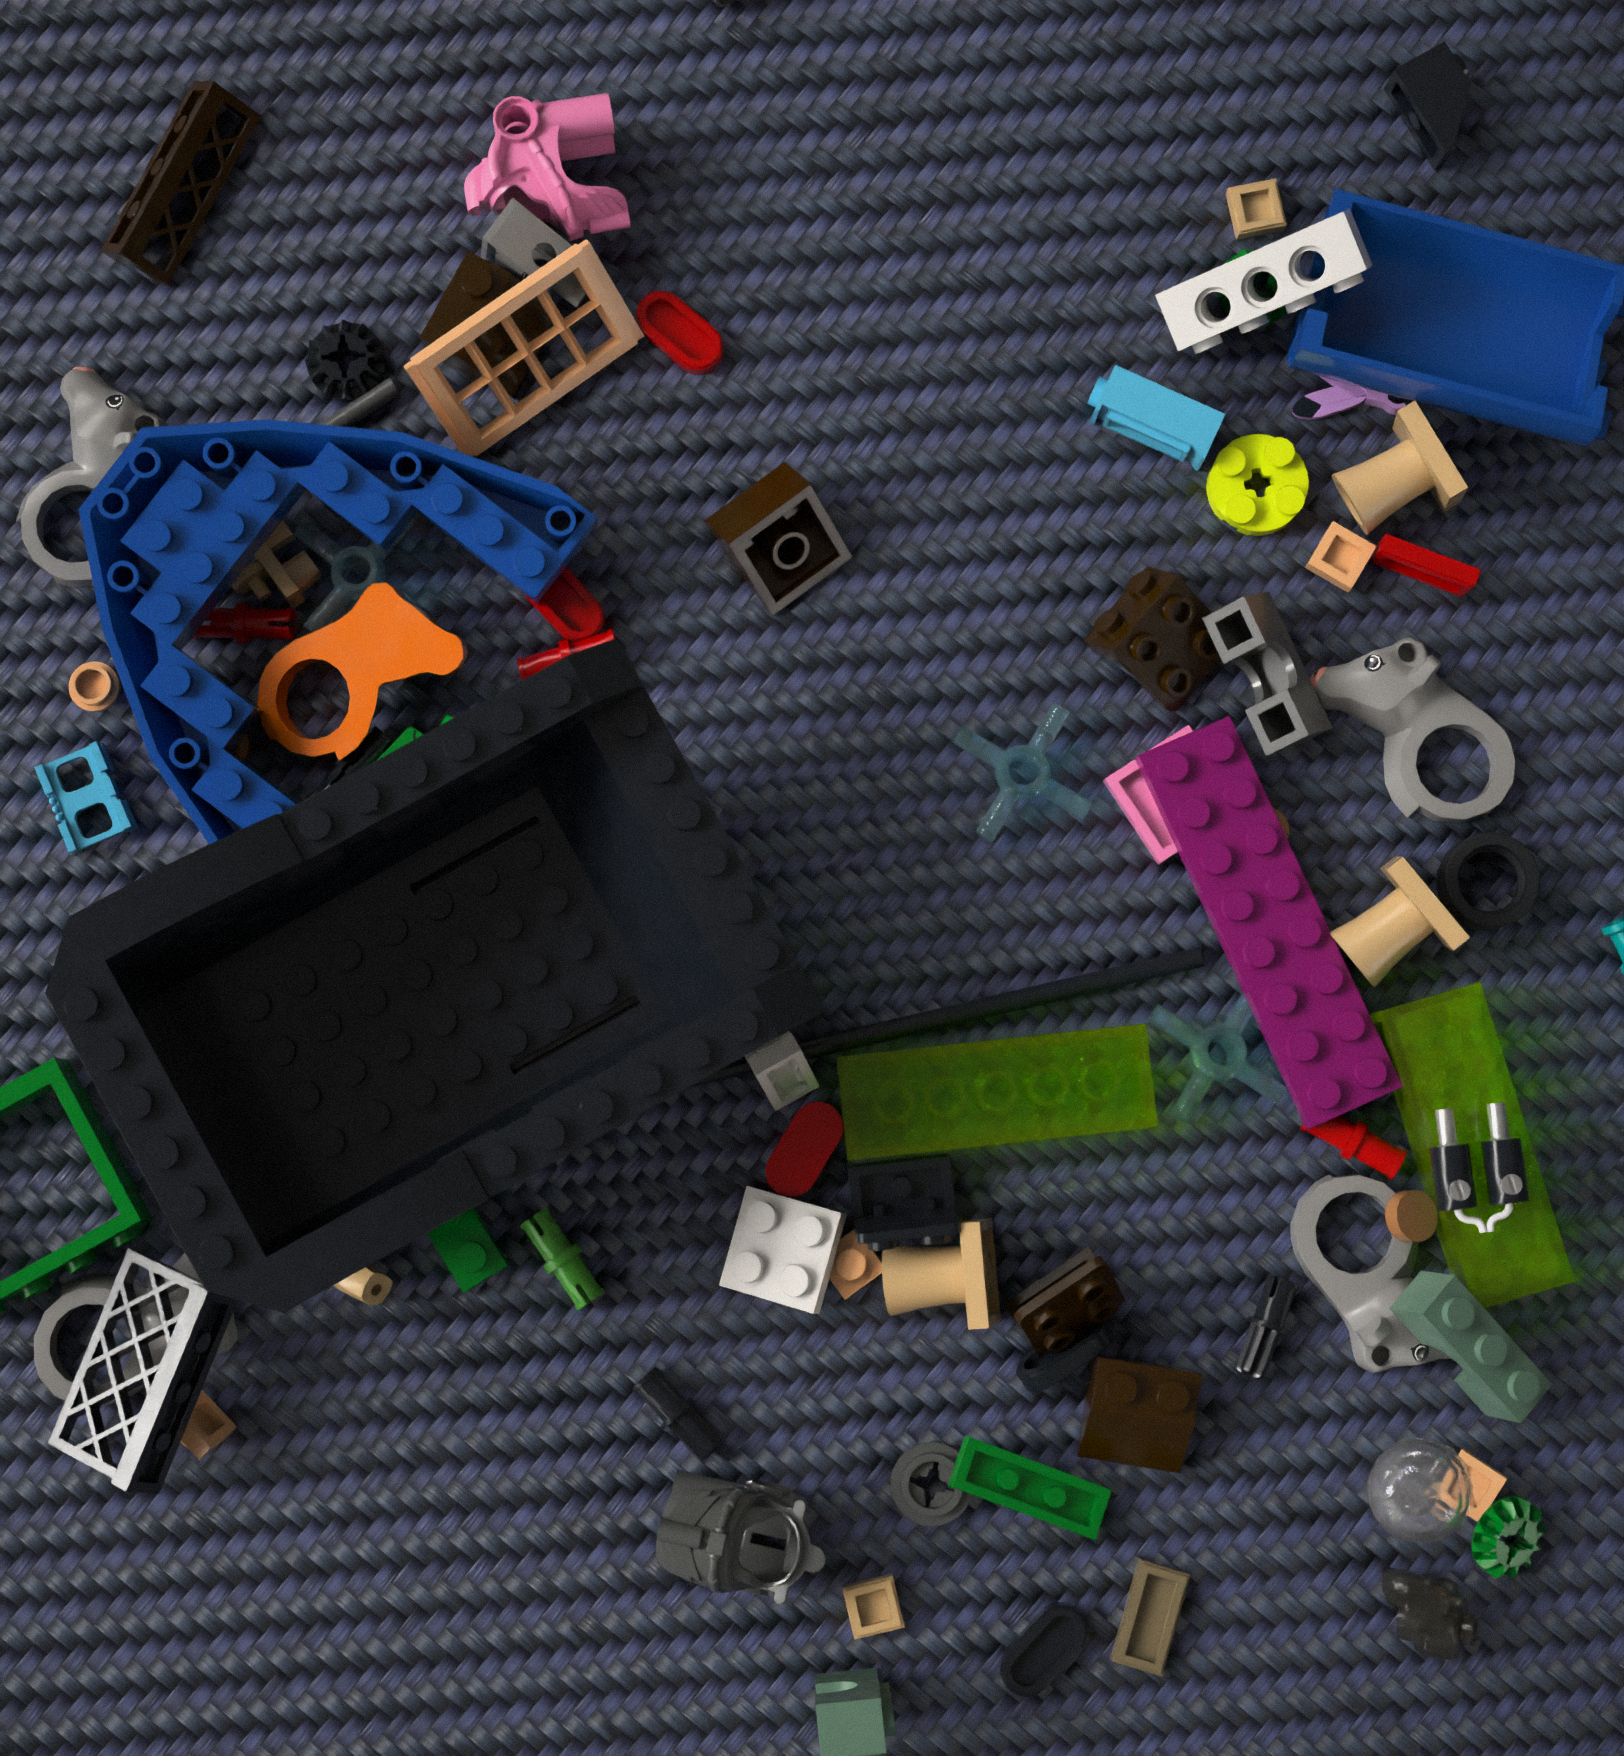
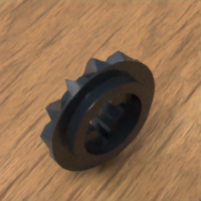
(362, 373)

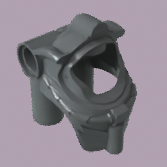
(717, 1532)

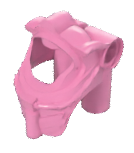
(528, 164)

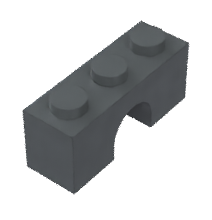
(1259, 643)

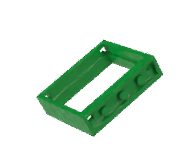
(59, 1076)

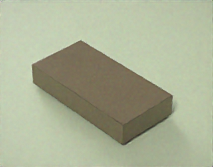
(1150, 1616)

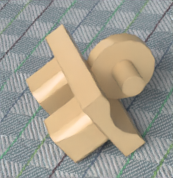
(290, 578)

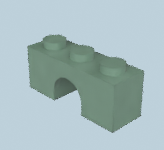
(1494, 1367)
(853, 1713)

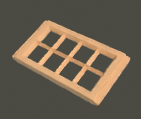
(448, 404)

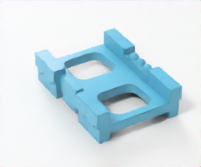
(101, 791)

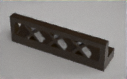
(165, 172)

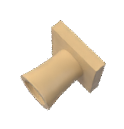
(1401, 473)
(1397, 924)
(946, 1275)

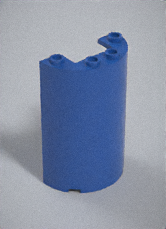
(1466, 322)

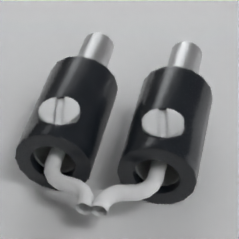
(1454, 1172)

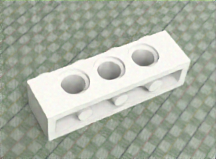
(1333, 238)

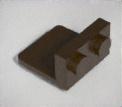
(1158, 636)
(1066, 1302)

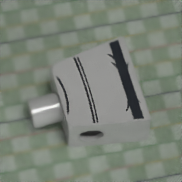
(520, 240)

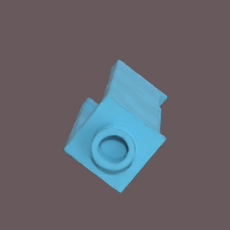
(1155, 416)

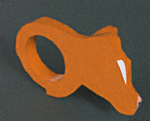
(371, 646)

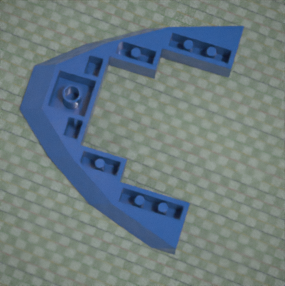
(196, 506)

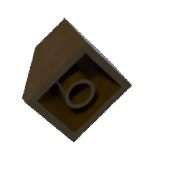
(471, 289)
(779, 537)
(1138, 1413)

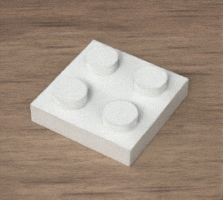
(782, 1250)

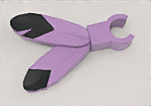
(1339, 399)

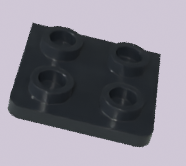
(903, 1201)

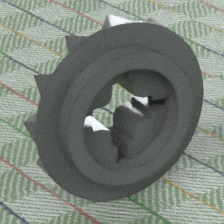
(910, 1497)

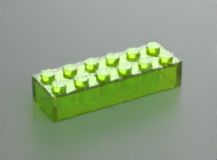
(1454, 1060)
(996, 1092)

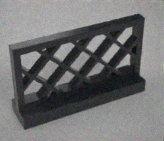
(170, 1386)

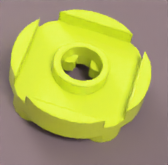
(1241, 507)

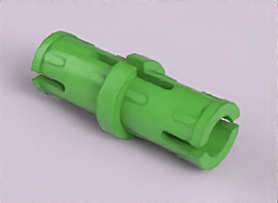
(562, 1258)

